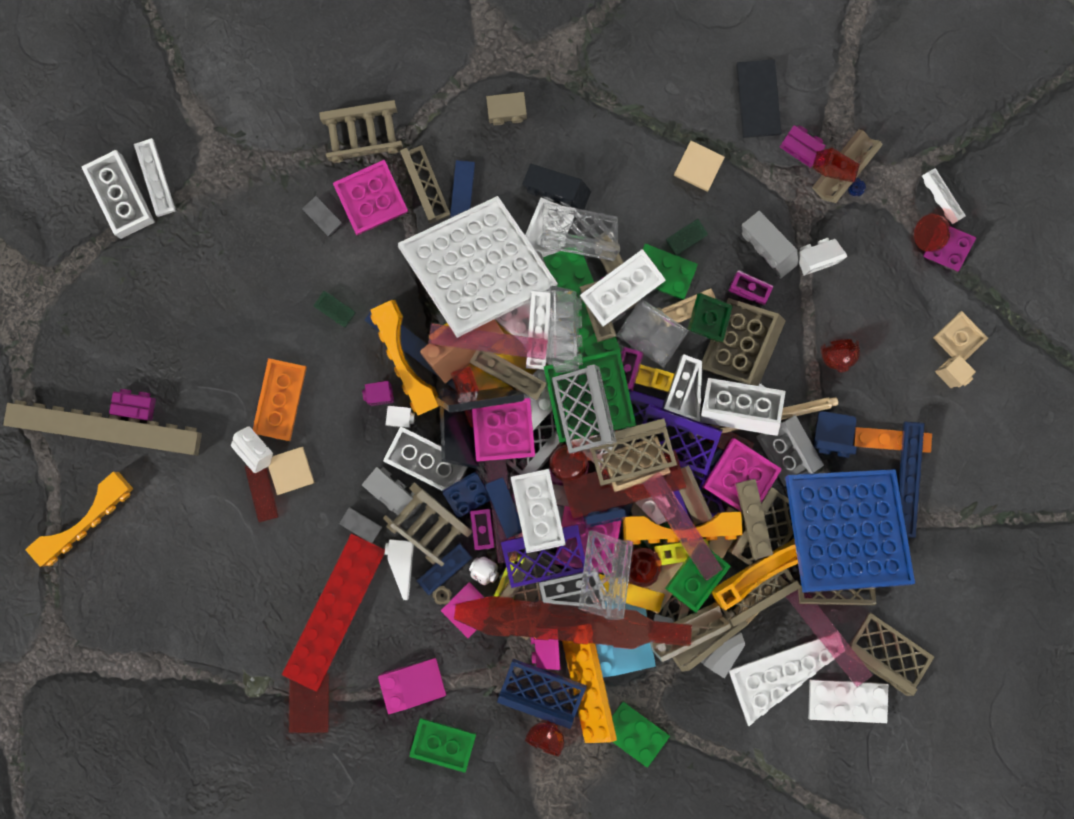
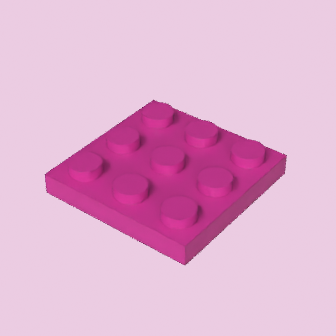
(370, 197)
(504, 431)
(738, 465)
(610, 529)

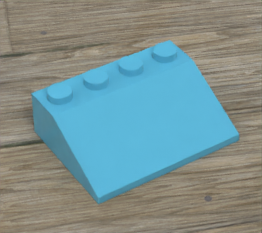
(620, 660)

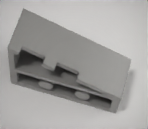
(567, 590)

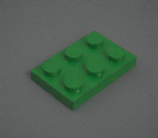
(676, 271)
(690, 585)
(637, 734)
(442, 745)

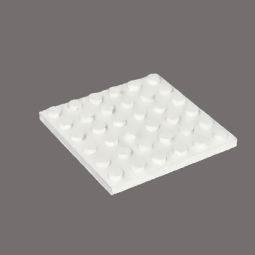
(476, 266)

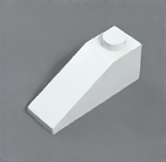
(400, 560)

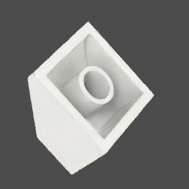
(820, 256)

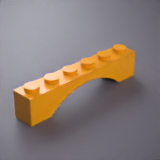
(389, 321)
(109, 493)
(722, 524)
(742, 583)

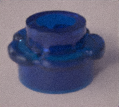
(857, 192)

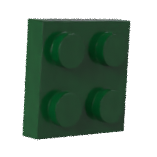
(710, 317)

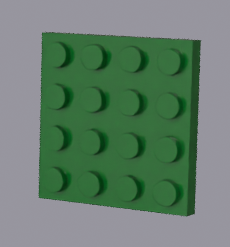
(615, 389)

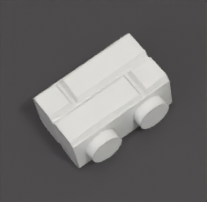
(251, 449)

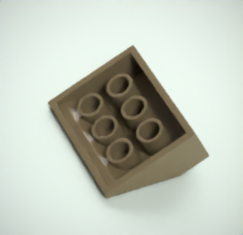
(746, 344)

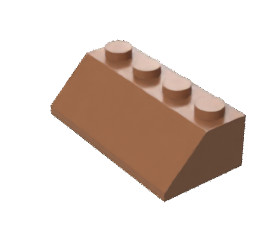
(449, 359)

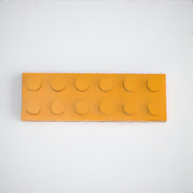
(594, 707)

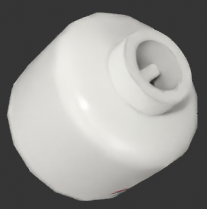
(484, 570)

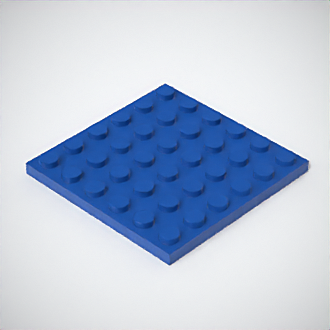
(849, 530)

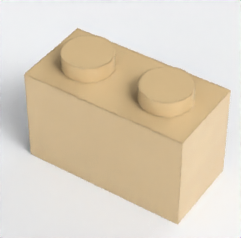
(956, 372)

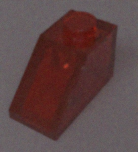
(835, 165)

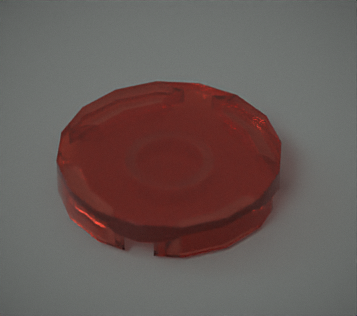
(932, 232)

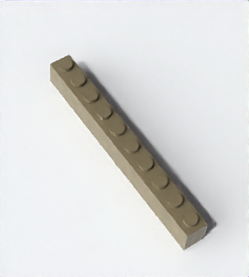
(102, 429)

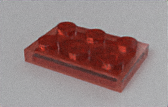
(309, 708)

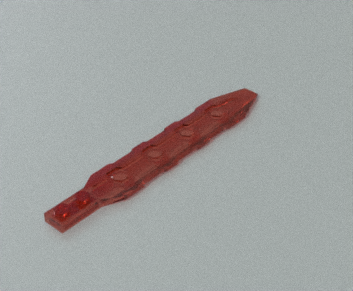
(567, 623)

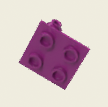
(955, 251)

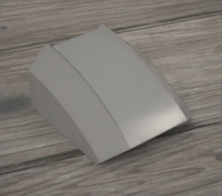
(724, 657)

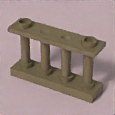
(368, 113)
(431, 508)

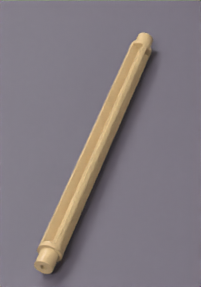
(788, 412)

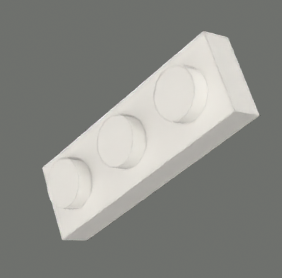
(943, 196)

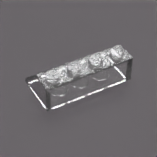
(565, 329)

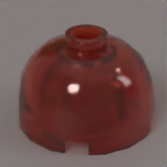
(841, 354)
(566, 465)
(644, 567)
(546, 737)

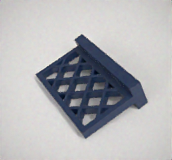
(537, 705)

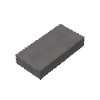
(322, 216)
(360, 525)

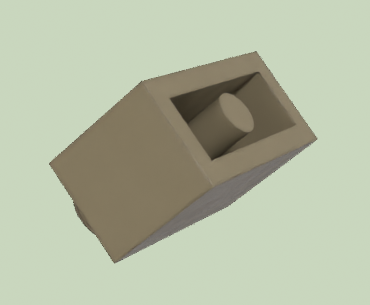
(506, 108)

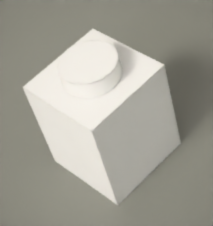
(400, 417)

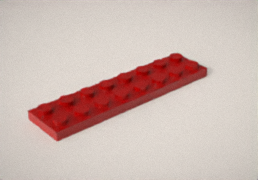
(334, 612)

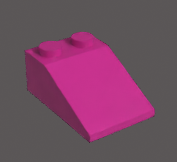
(411, 685)

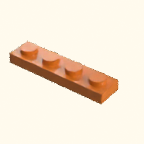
(885, 439)

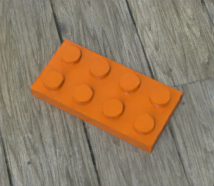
(279, 399)

